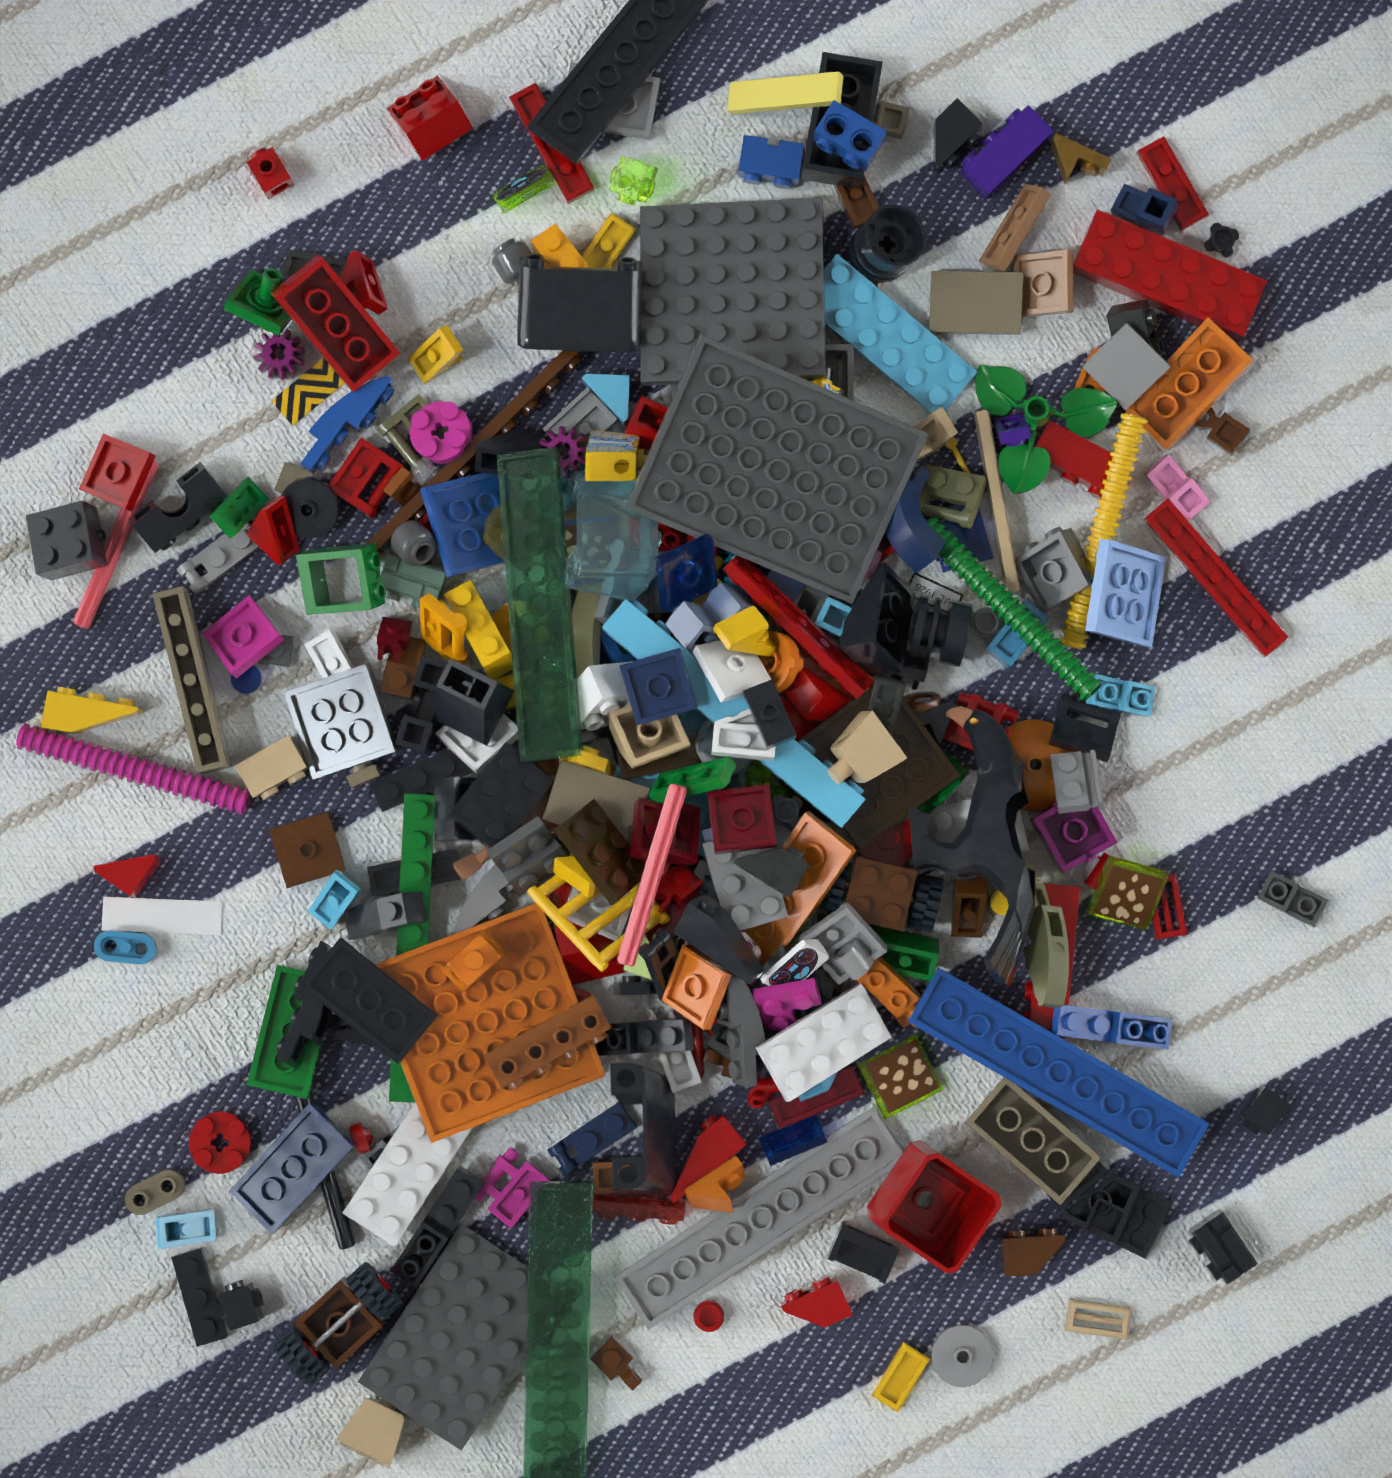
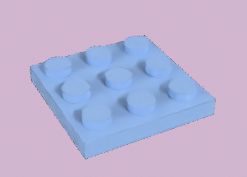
(1125, 593)

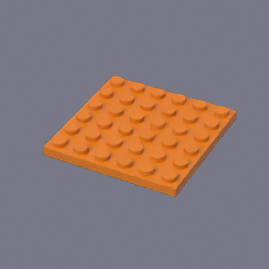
(512, 996)

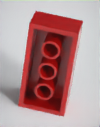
(335, 323)

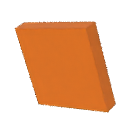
(696, 987)

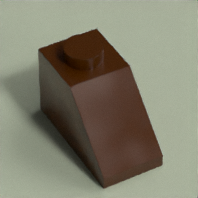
(400, 676)
(968, 908)

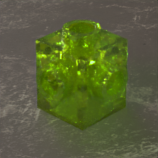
(633, 180)

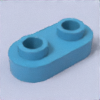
(126, 947)

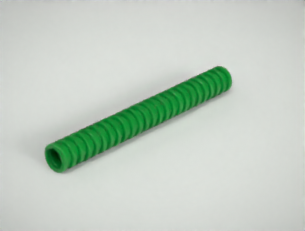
(1015, 614)

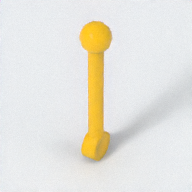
(952, 446)

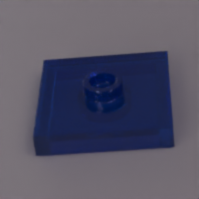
(686, 572)

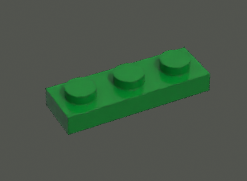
(695, 778)

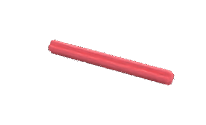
(113, 550)
(652, 875)

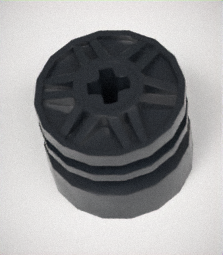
(887, 243)
(939, 630)

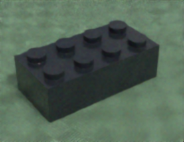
(858, 94)

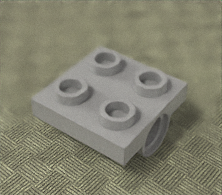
(849, 943)

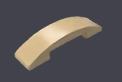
(586, 631)

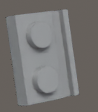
(584, 414)
(1076, 781)

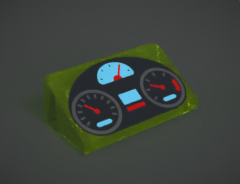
(523, 188)

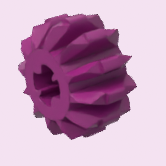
(291, 352)
(575, 451)

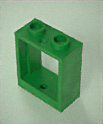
(315, 584)

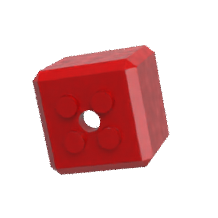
(950, 1223)

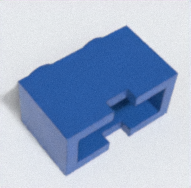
(770, 162)

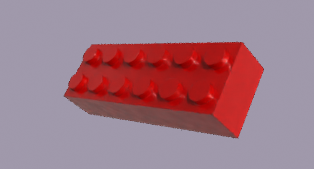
(1167, 275)

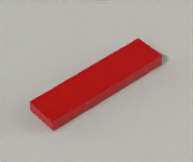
(569, 177)

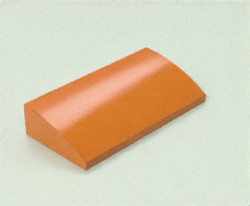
(1195, 381)

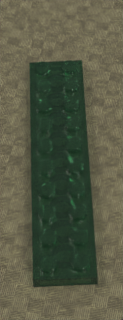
(539, 605)
(557, 1329)

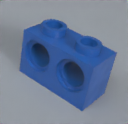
(854, 129)

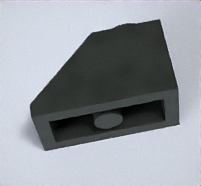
(776, 868)

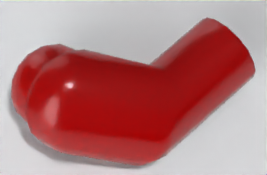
(762, 1092)

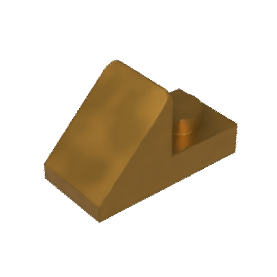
(1069, 153)

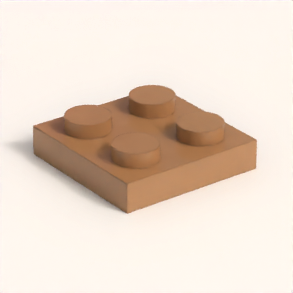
(1046, 282)

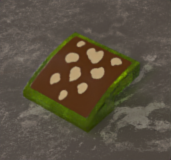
(1127, 892)
(900, 1076)

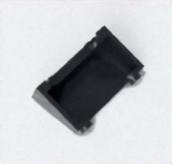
(579, 306)

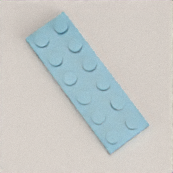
(892, 338)

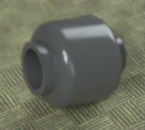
(507, 259)
(413, 543)

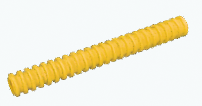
(1105, 520)

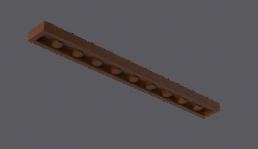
(503, 422)

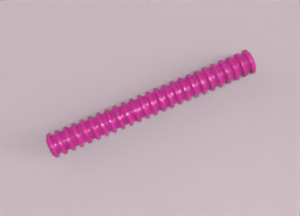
(132, 768)

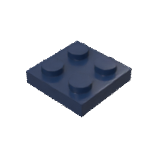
(658, 686)

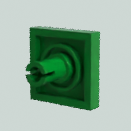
(255, 303)

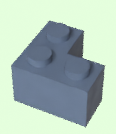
(694, 623)

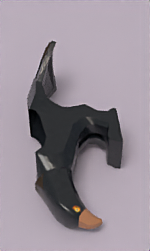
(989, 840)

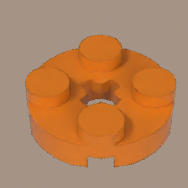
(787, 661)

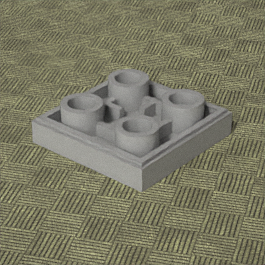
(1126, 366)

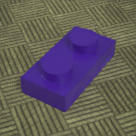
(1012, 429)

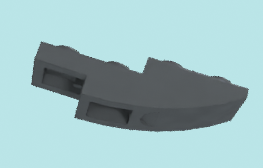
(745, 1030)

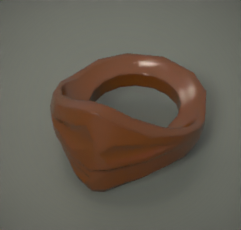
(919, 707)

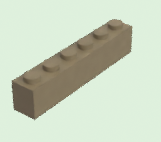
(192, 680)

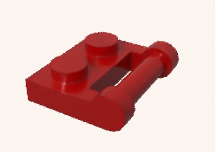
(357, 473)

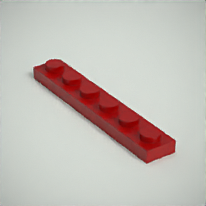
(1215, 578)
(798, 625)

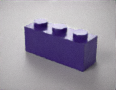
(1005, 151)

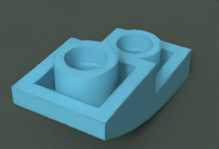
(1123, 696)

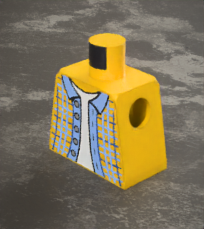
(613, 456)

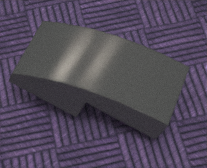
(1292, 899)

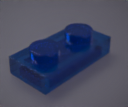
(793, 1140)

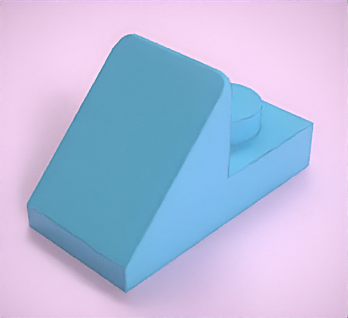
(334, 899)
(185, 1228)

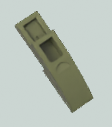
(1049, 952)

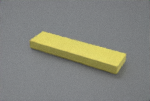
(785, 93)

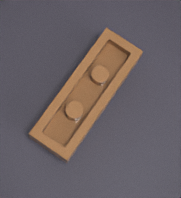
(1014, 227)

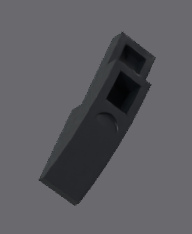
(309, 1020)
(647, 1037)
(437, 1226)

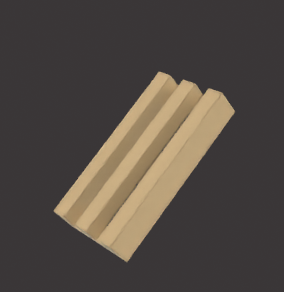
(1071, 1315)

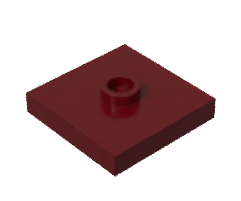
(742, 819)

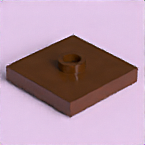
(307, 849)

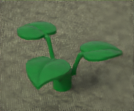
(1024, 465)

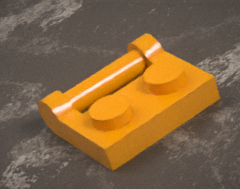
(436, 629)

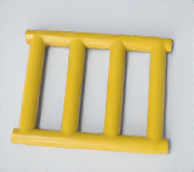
(581, 937)

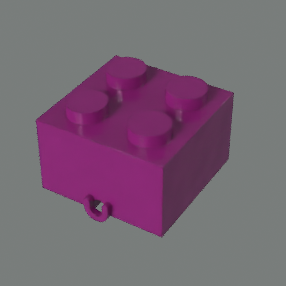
(1073, 836)

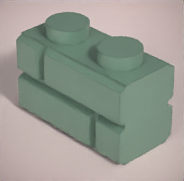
(411, 581)

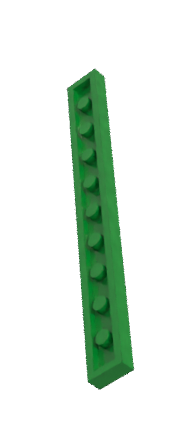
(414, 877)

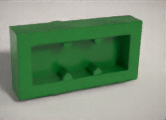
(239, 507)

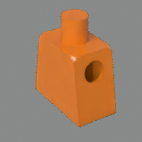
(473, 960)

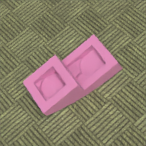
(1177, 487)

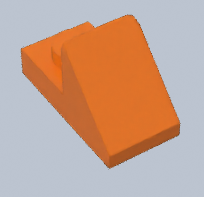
(710, 1190)

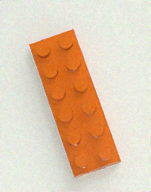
(827, 858)

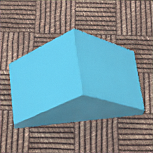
(612, 392)

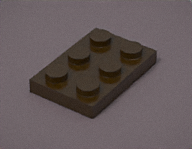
(601, 851)

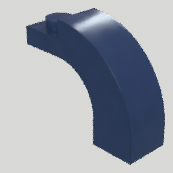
(908, 530)

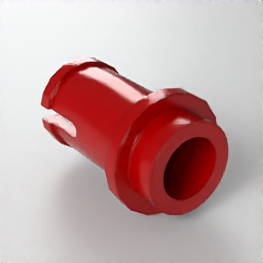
(1093, 878)

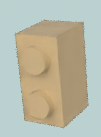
(272, 768)

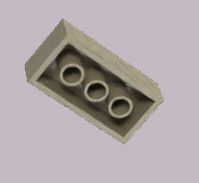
(1032, 1140)

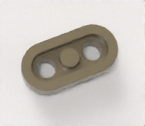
(154, 1192)

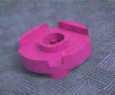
(426, 423)

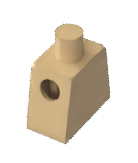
(864, 750)
(373, 1431)

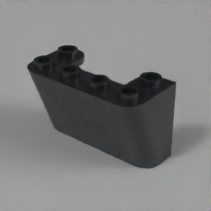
(657, 1171)

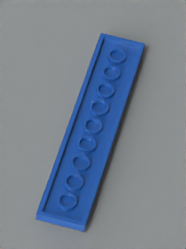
(1058, 1072)

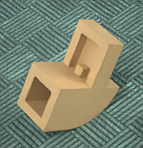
(939, 429)

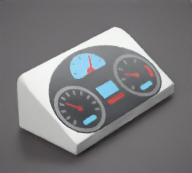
(797, 963)

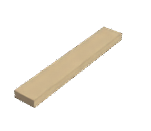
(996, 501)

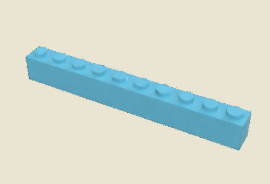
(792, 760)

